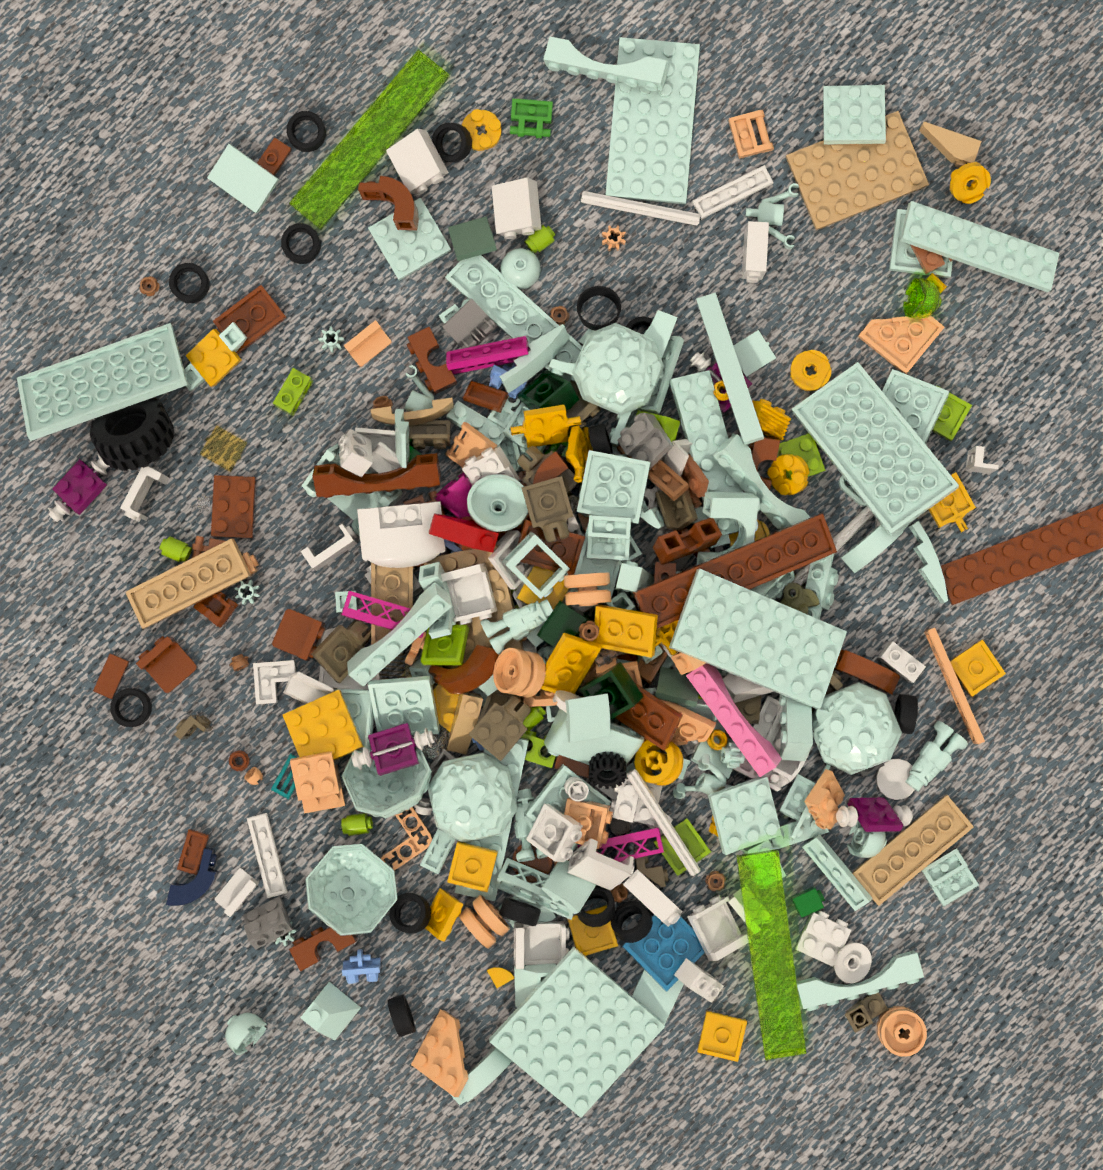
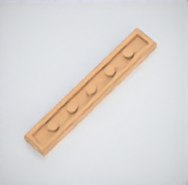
(954, 686)

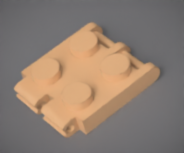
(472, 444)

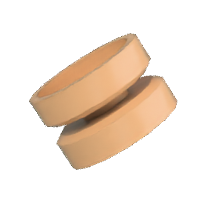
(587, 589)
(519, 672)
(482, 923)
(913, 1034)

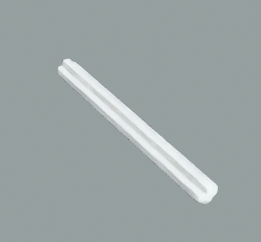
(640, 208)
(839, 540)
(663, 822)

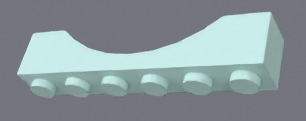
(646, 72)
(738, 462)
(423, 614)
(900, 969)

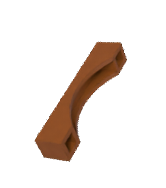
(335, 480)

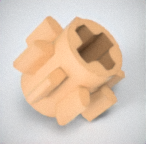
(611, 244)

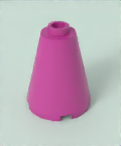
(455, 495)

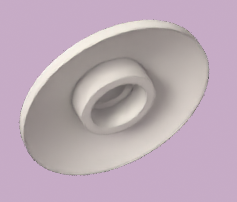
(859, 964)

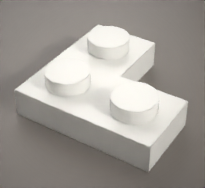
(267, 675)

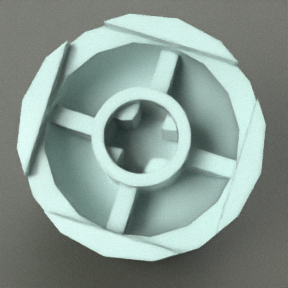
(520, 268)
(866, 843)
(240, 1031)

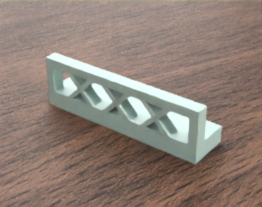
(528, 891)

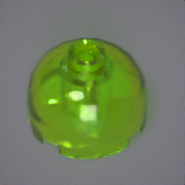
(922, 299)

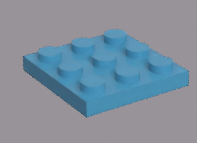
(665, 950)

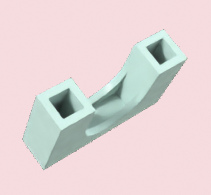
(732, 505)

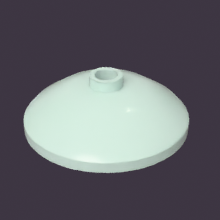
(493, 493)

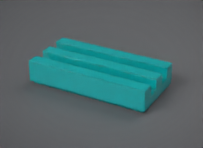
(281, 792)

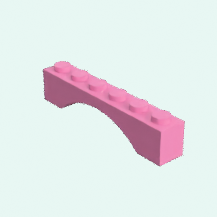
(753, 746)

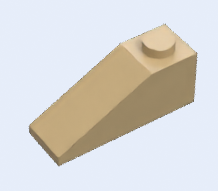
(954, 146)
(464, 721)

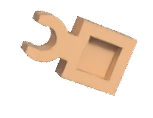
(417, 645)

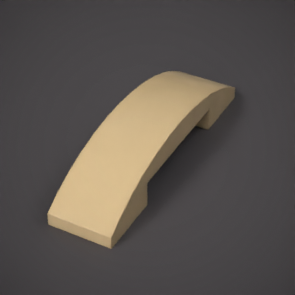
(440, 408)

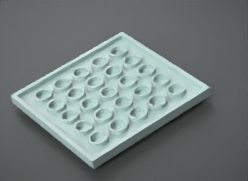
(577, 1032)

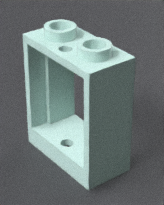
(521, 551)

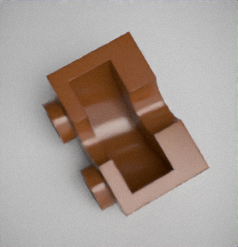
(217, 608)

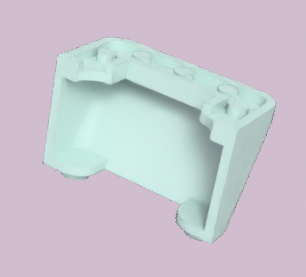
(351, 503)
(621, 741)

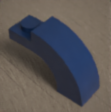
(186, 893)

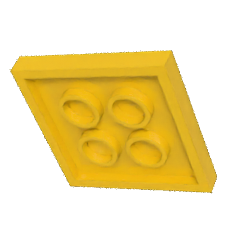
(323, 727)

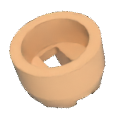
(253, 776)

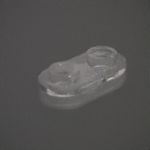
(437, 747)

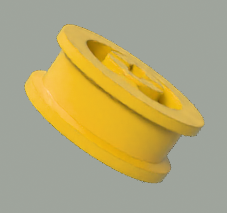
(668, 764)

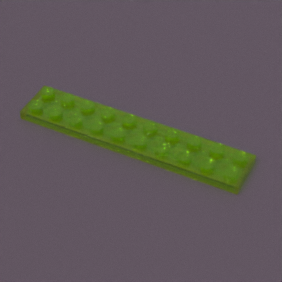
(369, 139)
(771, 954)

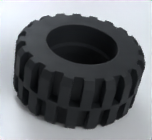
(128, 450)

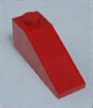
(463, 532)

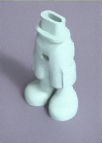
(520, 623)
(932, 759)
(523, 827)

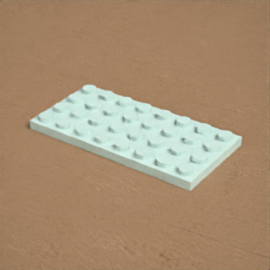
(653, 128)
(101, 381)
(875, 448)
(758, 639)

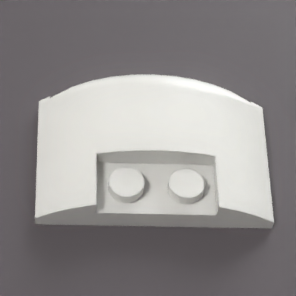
(399, 534)
(770, 729)

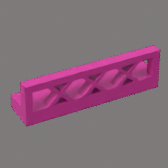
(486, 355)
(368, 617)
(633, 837)

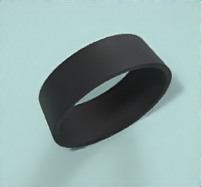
(598, 291)

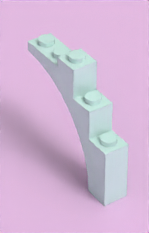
(659, 330)

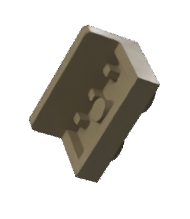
(676, 513)
(187, 727)

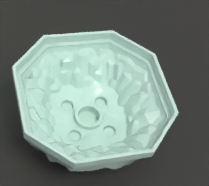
(618, 369)
(855, 728)
(387, 793)
(472, 797)
(351, 889)

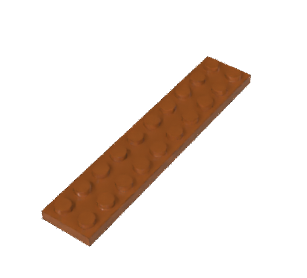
(1024, 555)
(744, 566)

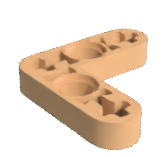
(412, 841)

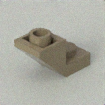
(655, 873)
(864, 1010)

